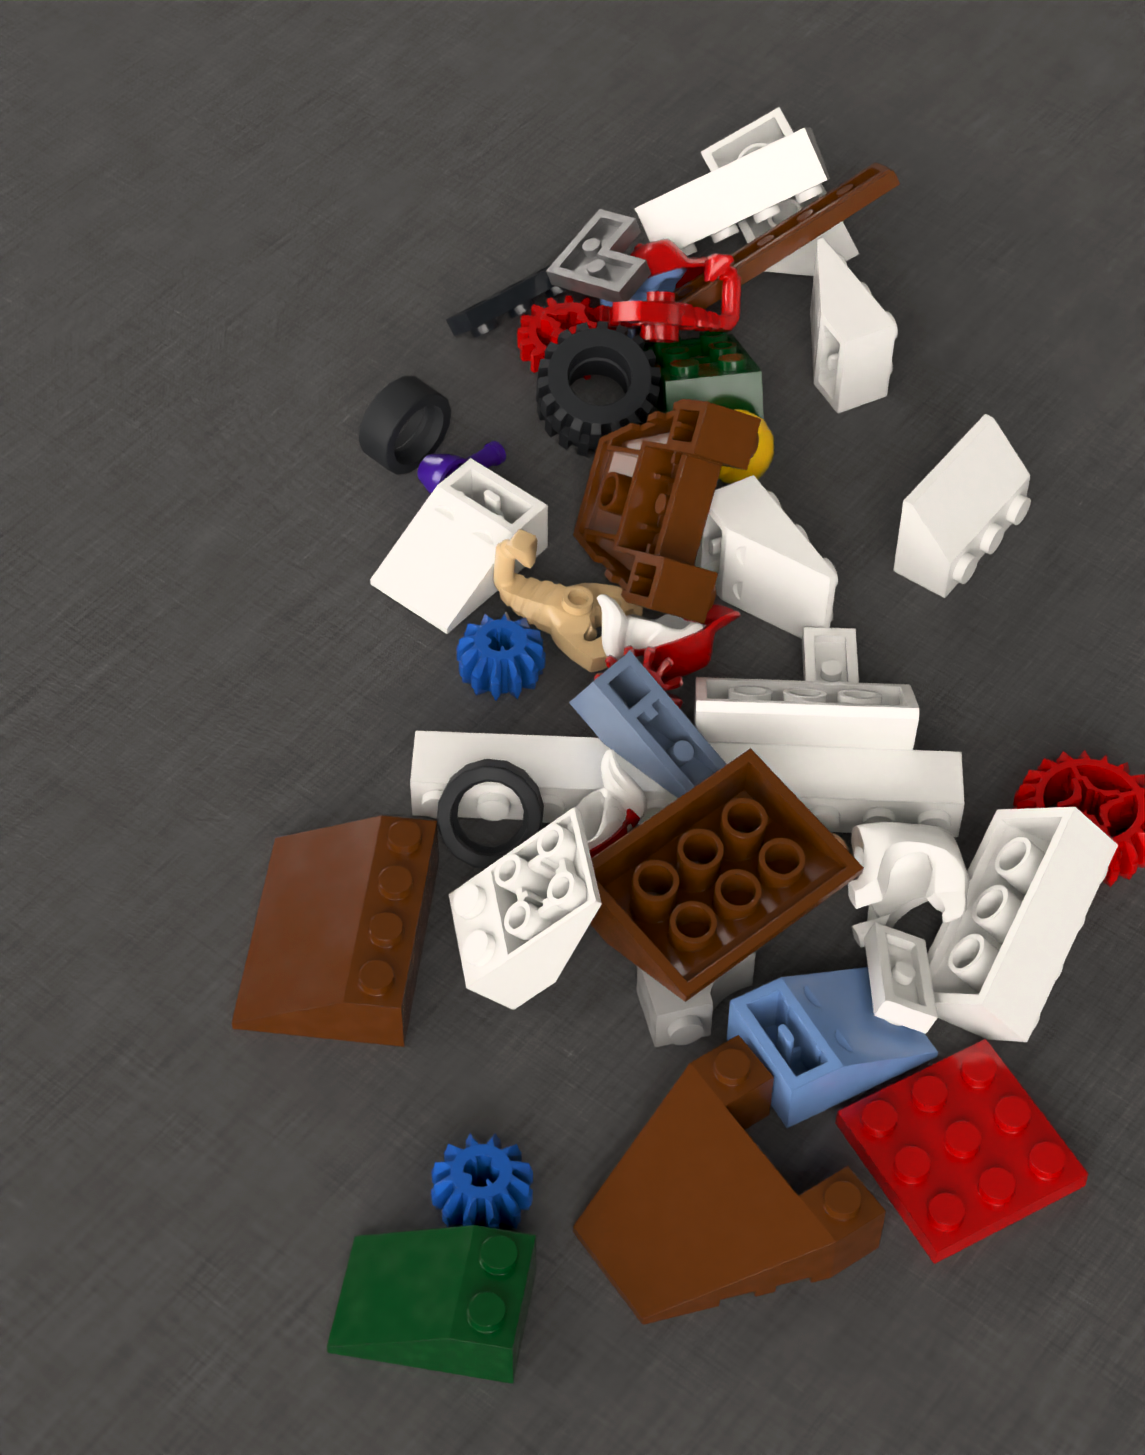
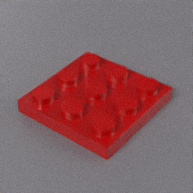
(961, 1150)

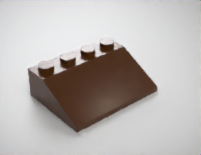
(716, 876)
(341, 932)

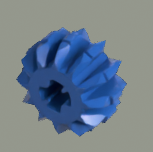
(501, 656)
(487, 1165)

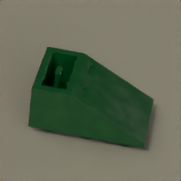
(708, 370)

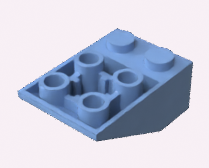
(823, 1040)

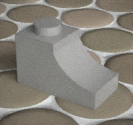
(683, 1022)

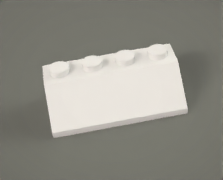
(749, 139)
(736, 192)
(806, 713)
(1020, 919)

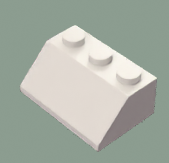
(962, 509)

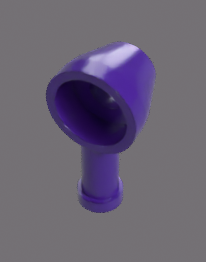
(437, 467)

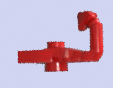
(662, 317)

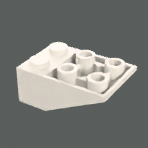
(848, 335)
(448, 550)
(765, 560)
(526, 913)

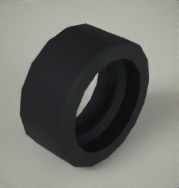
(388, 414)
(479, 772)

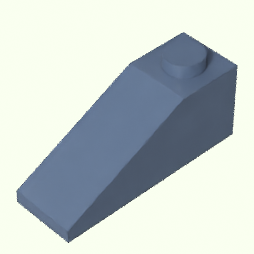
(646, 727)

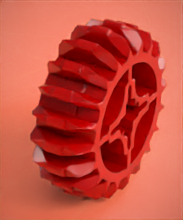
(1102, 794)

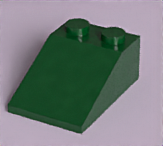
(438, 1300)

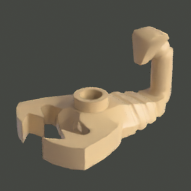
(563, 612)

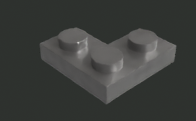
(596, 260)

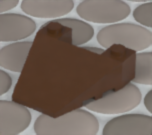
(653, 500)
(706, 1213)

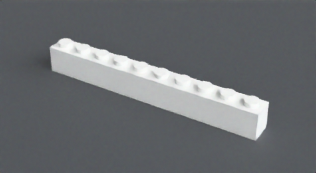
(834, 783)

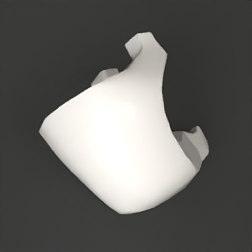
(905, 869)

